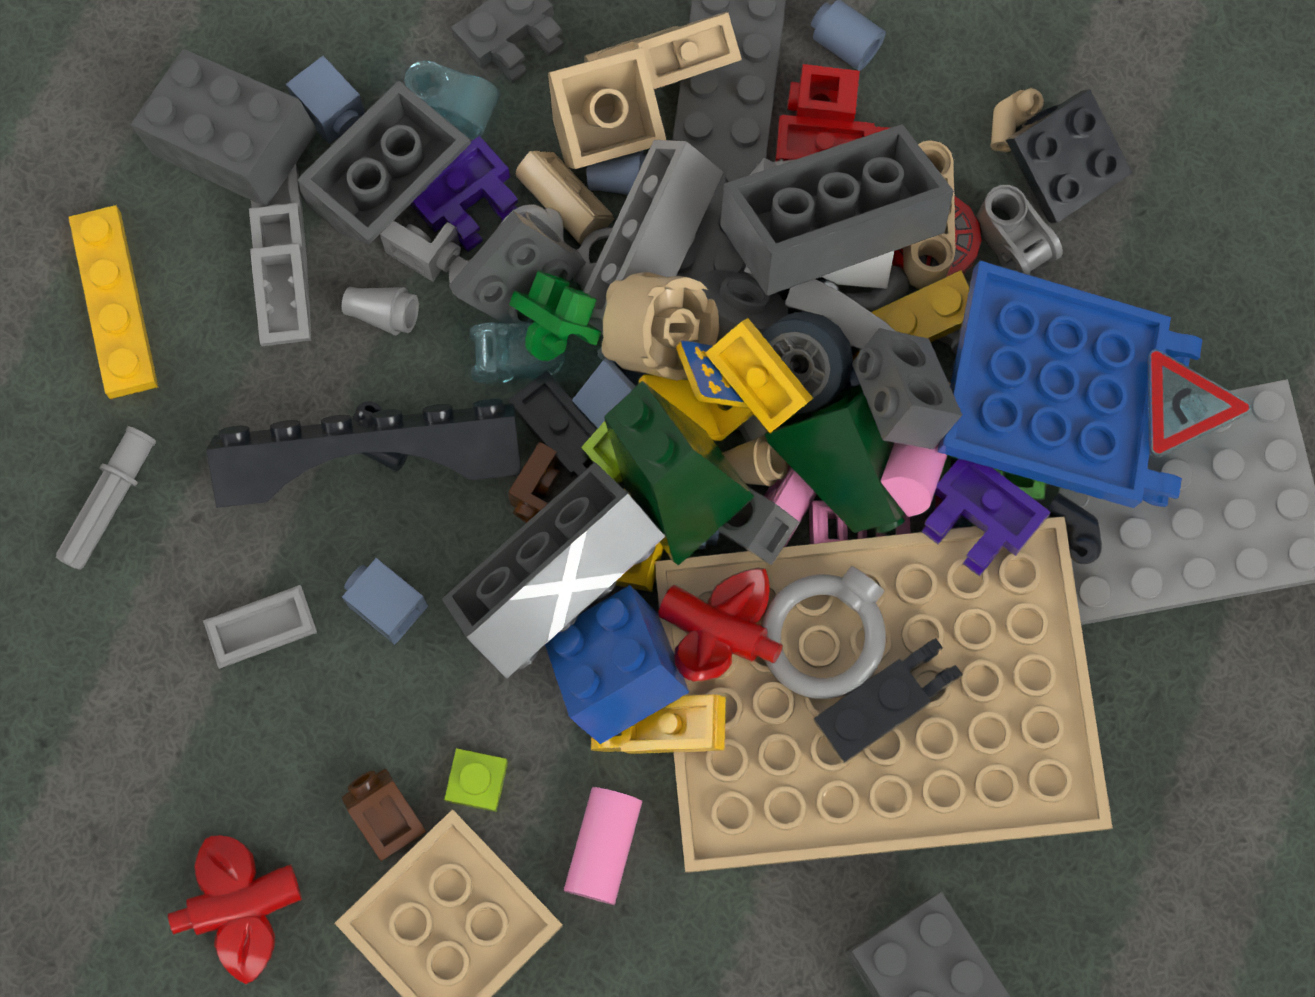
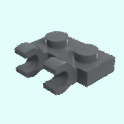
(499, 24)

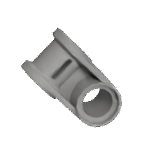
(1024, 239)

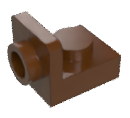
(536, 478)
(382, 813)

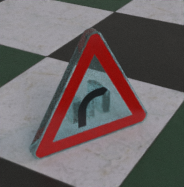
(1185, 404)

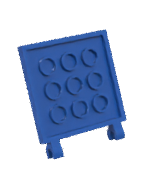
(1060, 386)

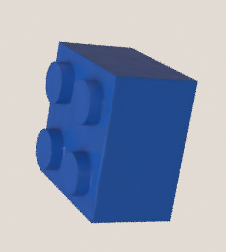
(615, 665)

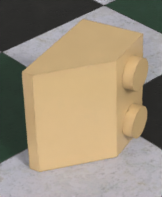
(605, 108)

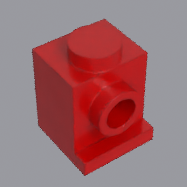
(825, 93)

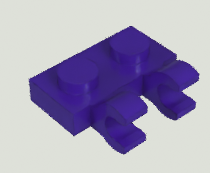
(463, 183)
(992, 505)

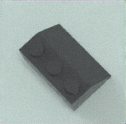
(381, 164)

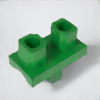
(556, 314)

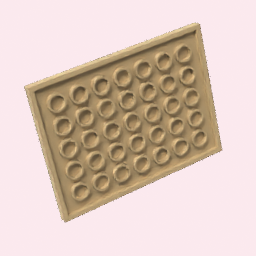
(987, 761)

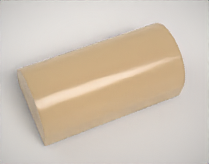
(563, 191)

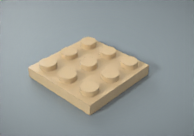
(449, 918)

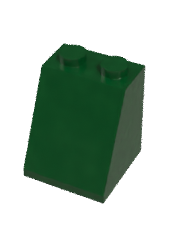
(842, 460)
(673, 471)

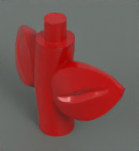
(721, 626)
(236, 905)

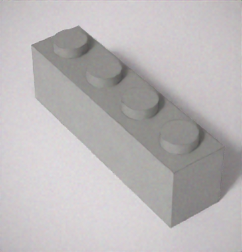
(656, 218)

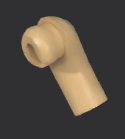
(1012, 113)

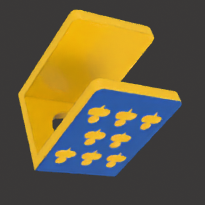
(703, 392)

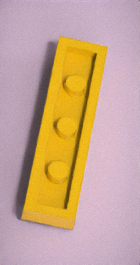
(113, 302)

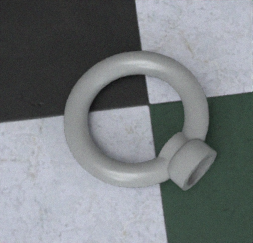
(856, 592)

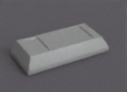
(259, 626)

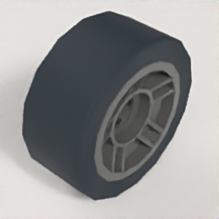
(824, 348)

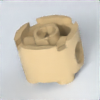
(651, 316)

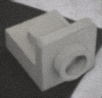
(416, 251)

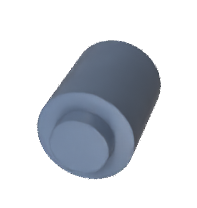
(847, 33)

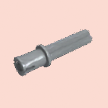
(105, 498)

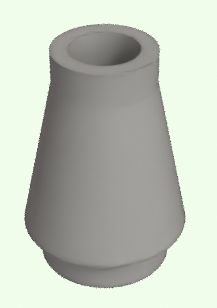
(384, 308)

